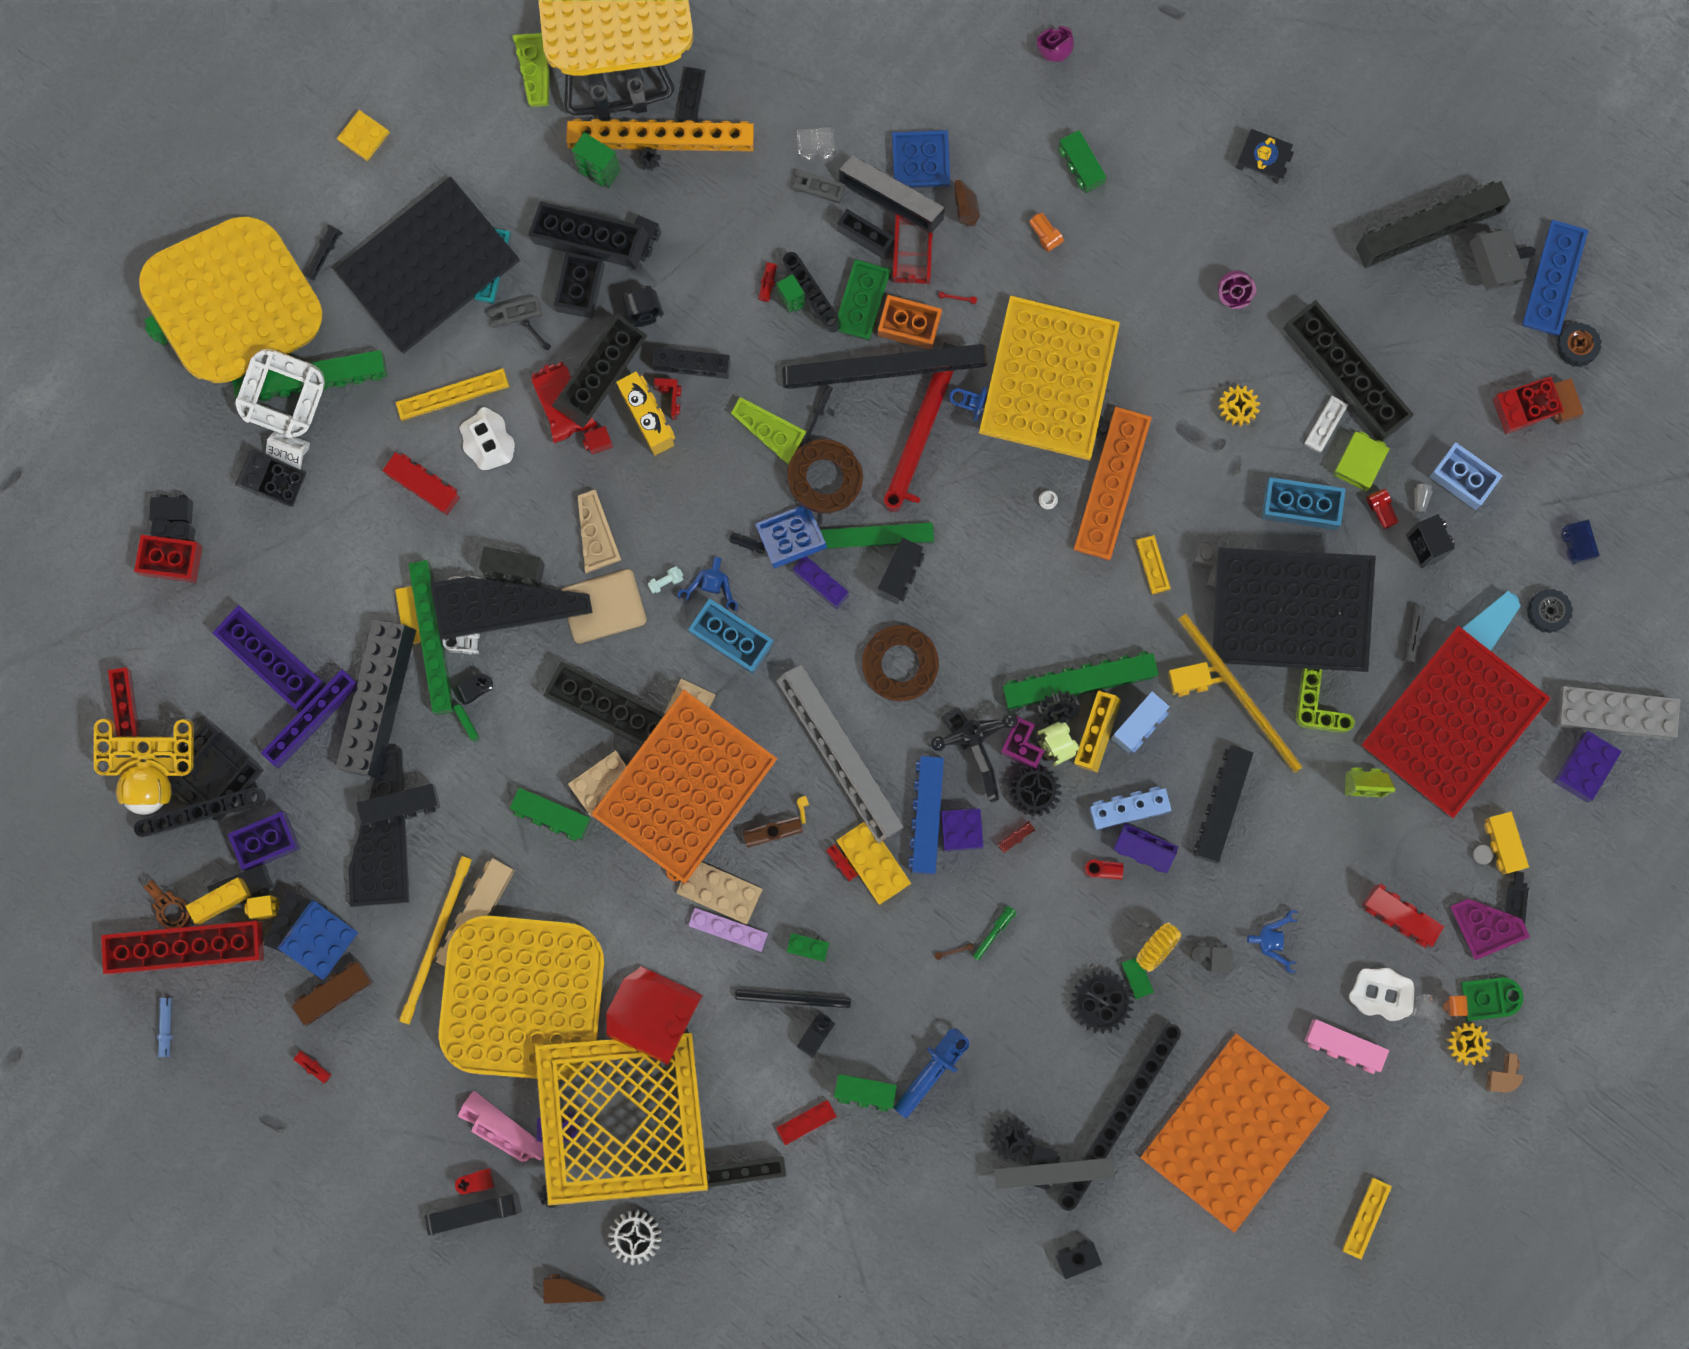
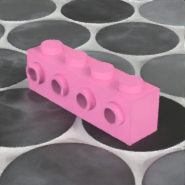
(1347, 1046)

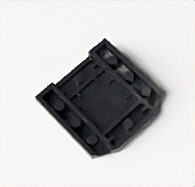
(218, 769)

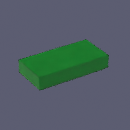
(466, 722)
(1137, 978)

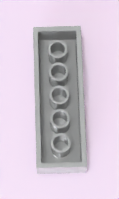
(1617, 713)

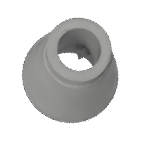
(1422, 496)

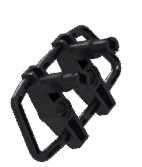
(601, 101)

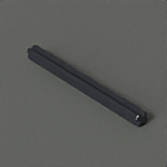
(791, 998)

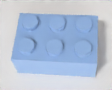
(1465, 476)
(1141, 723)

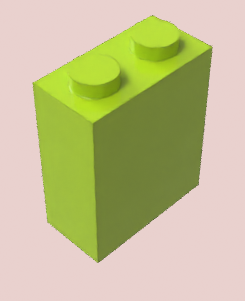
(1361, 461)

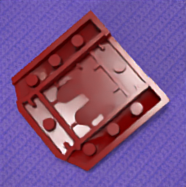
(651, 1013)

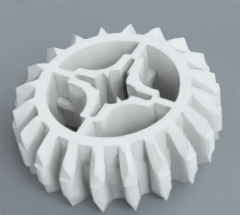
(636, 1227)

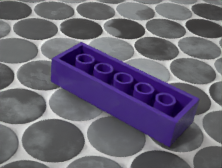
(269, 658)

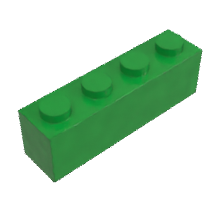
(551, 814)

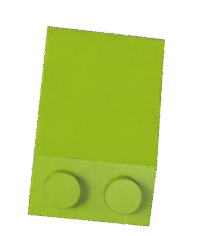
(1368, 783)

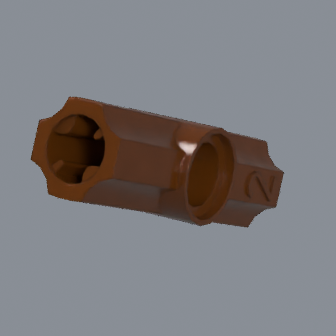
(760, 834)

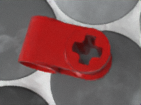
(478, 1181)

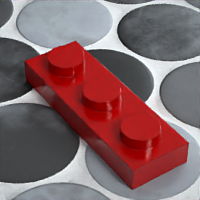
(806, 1122)

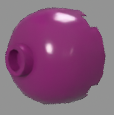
(1055, 44)
(1236, 289)

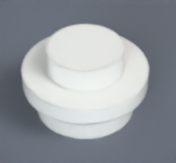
(1048, 499)

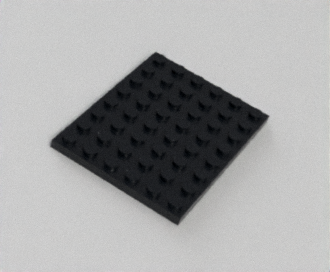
(427, 264)
(1294, 609)

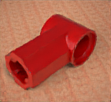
(1381, 504)
(1106, 869)

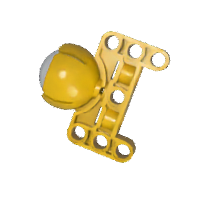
(143, 783)

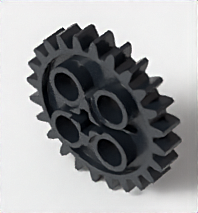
(1110, 986)

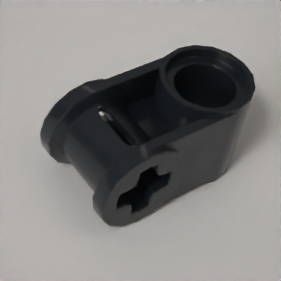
(470, 689)

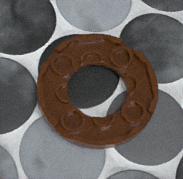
(824, 450)
(903, 636)

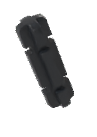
(747, 543)

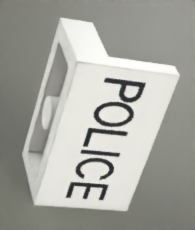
(286, 449)

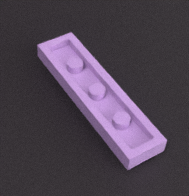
(728, 929)

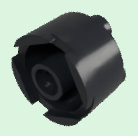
(642, 306)

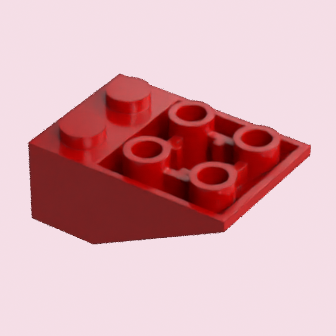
(1527, 405)

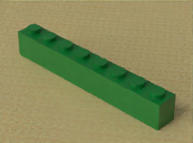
(336, 373)
(432, 645)
(1082, 680)

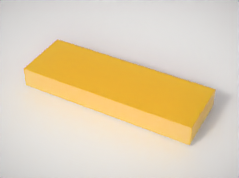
(1153, 564)
(407, 610)

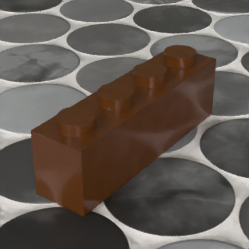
(332, 994)

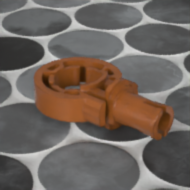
(158, 895)

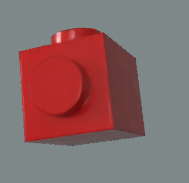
(597, 440)

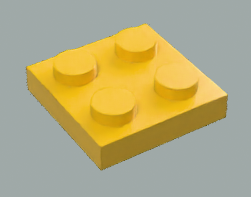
(363, 135)

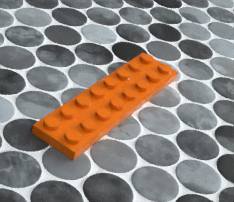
(1112, 483)

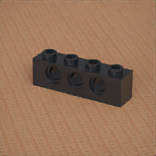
(691, 362)

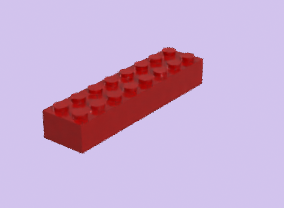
(182, 947)

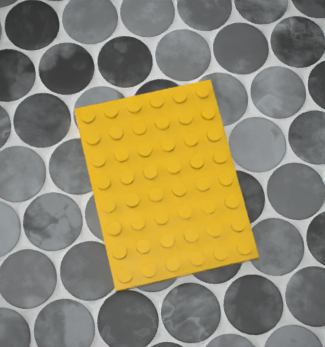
(1049, 378)

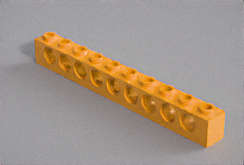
(669, 141)

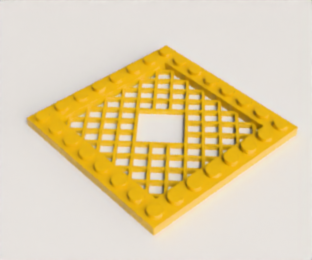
(605, 1051)

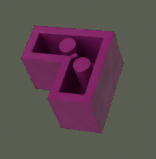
(1018, 748)

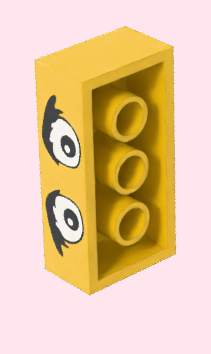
(643, 408)

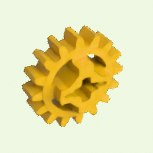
(1230, 406)
(1461, 1039)

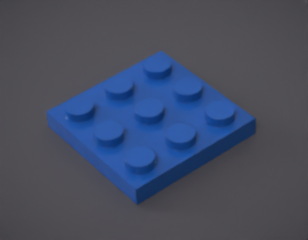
(921, 158)
(790, 536)
(317, 940)

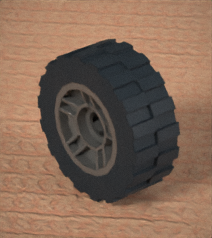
(1554, 601)

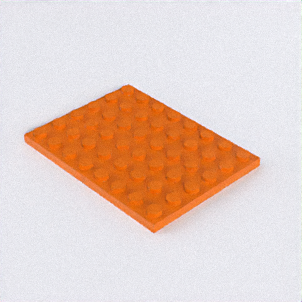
(684, 786)
(1234, 1132)

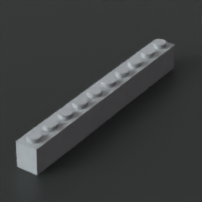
(839, 754)

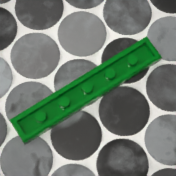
(877, 535)

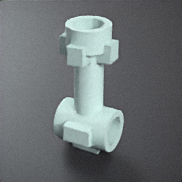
(674, 575)

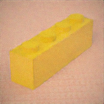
(1097, 731)

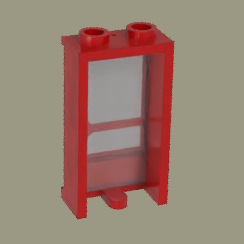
(911, 253)

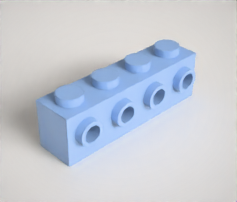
(1129, 809)

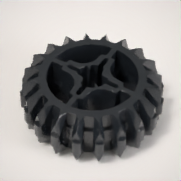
(1026, 790)

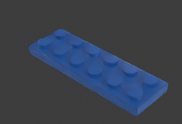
(1554, 278)

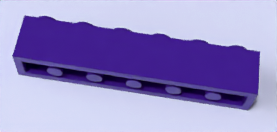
(309, 719)

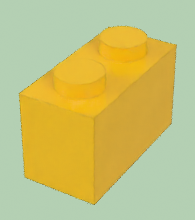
(262, 907)

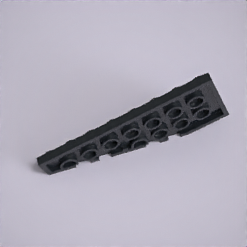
(482, 606)
(380, 856)

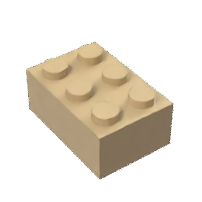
(597, 781)

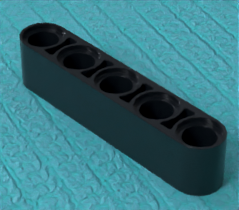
(815, 299)

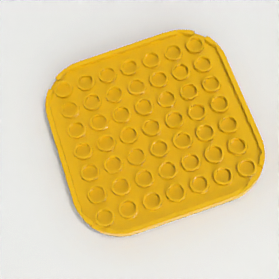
(613, 34)
(229, 298)
(518, 989)

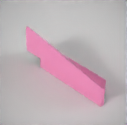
(499, 1129)

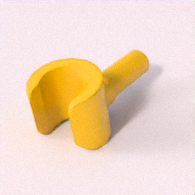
(802, 802)

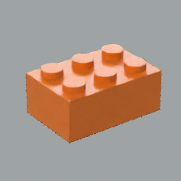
(909, 322)

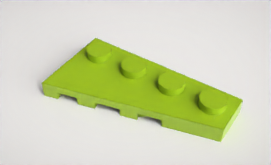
(770, 429)

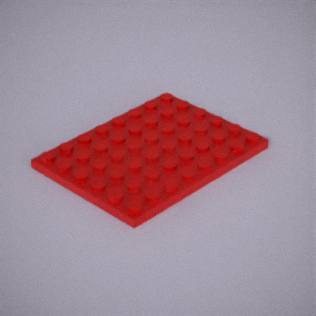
(1455, 722)

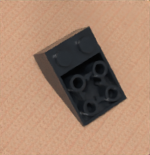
(270, 478)

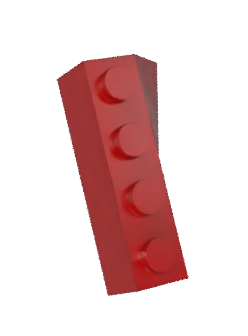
(1402, 916)

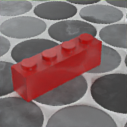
(421, 484)
(123, 702)

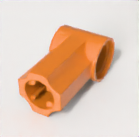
(1048, 236)
(1456, 1006)

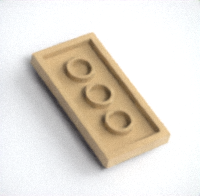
(721, 892)

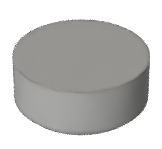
(1482, 854)

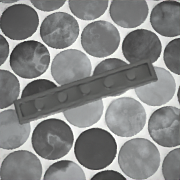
(1054, 1173)

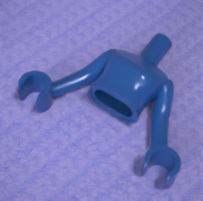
(711, 583)
(1274, 940)

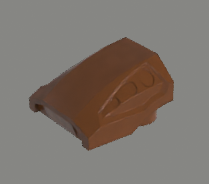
(967, 204)

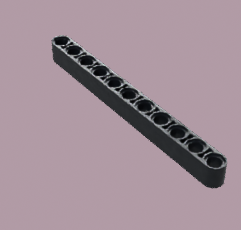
(884, 366)
(1123, 1107)

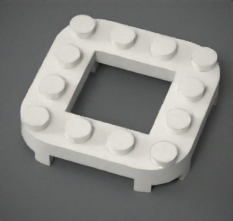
(272, 419)

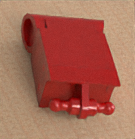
(548, 385)

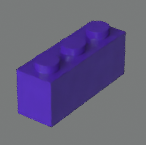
(820, 582)
(1145, 848)

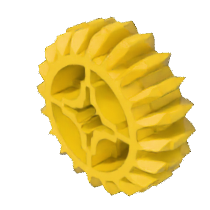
(1158, 947)

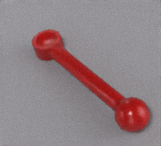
(973, 300)

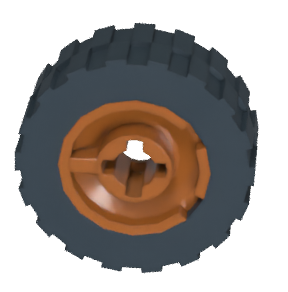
(1583, 354)

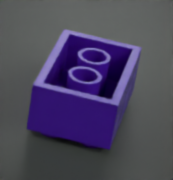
(1587, 766)
(264, 841)

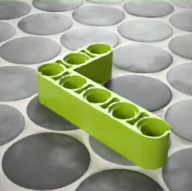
(1311, 709)

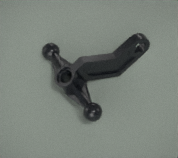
(984, 729)

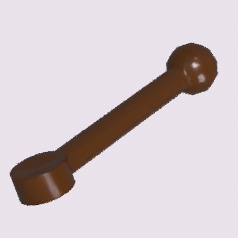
(970, 947)

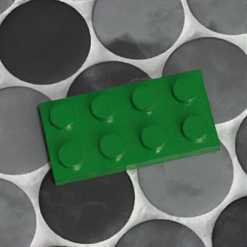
(862, 299)

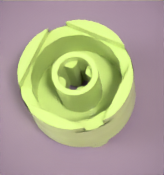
(1057, 743)

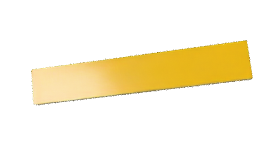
(452, 394)

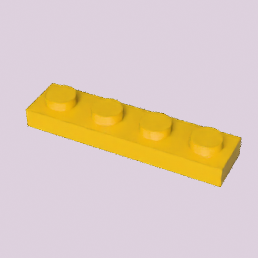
(1366, 1218)

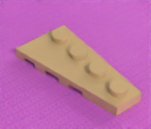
(597, 539)

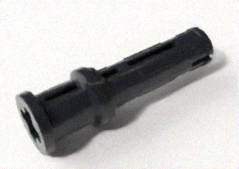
(326, 245)

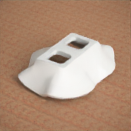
(496, 431)
(1384, 979)

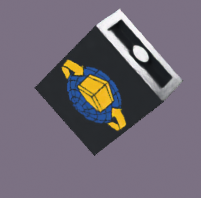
(1265, 154)

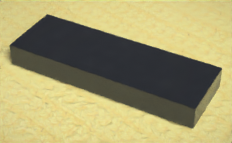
(691, 95)

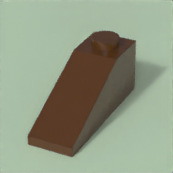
(564, 1290)

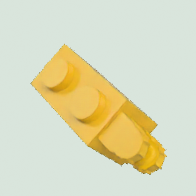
(1192, 678)

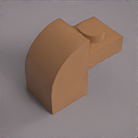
(1506, 1080)

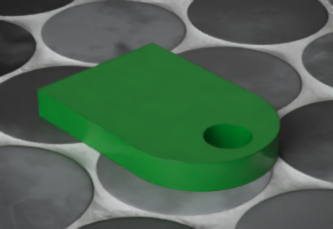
(1490, 998)

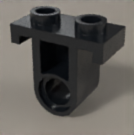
(815, 1034)

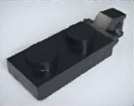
(1517, 896)

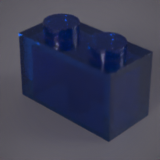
(1580, 542)

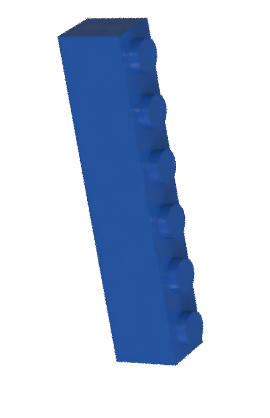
(928, 815)

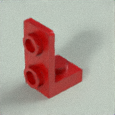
(666, 386)

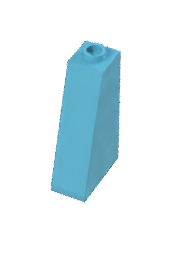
(1492, 622)

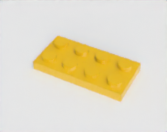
(873, 863)

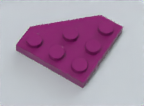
(1488, 928)

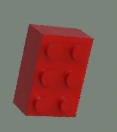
(168, 558)

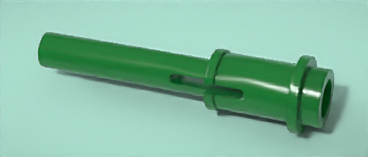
(1000, 924)

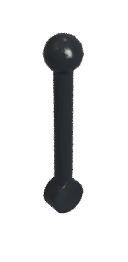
(546, 346)

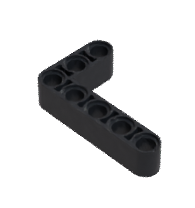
(473, 1214)

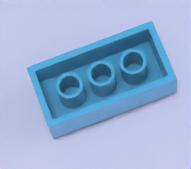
(1303, 503)
(731, 636)

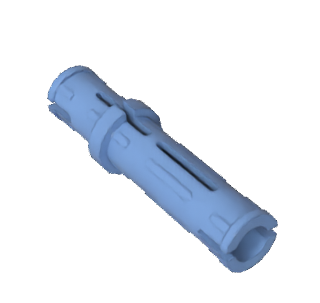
(164, 1027)

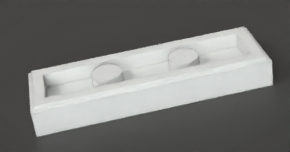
(1326, 424)

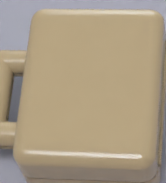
(614, 606)

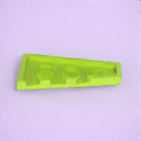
(533, 68)

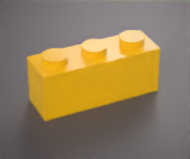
(1506, 843)
(218, 900)

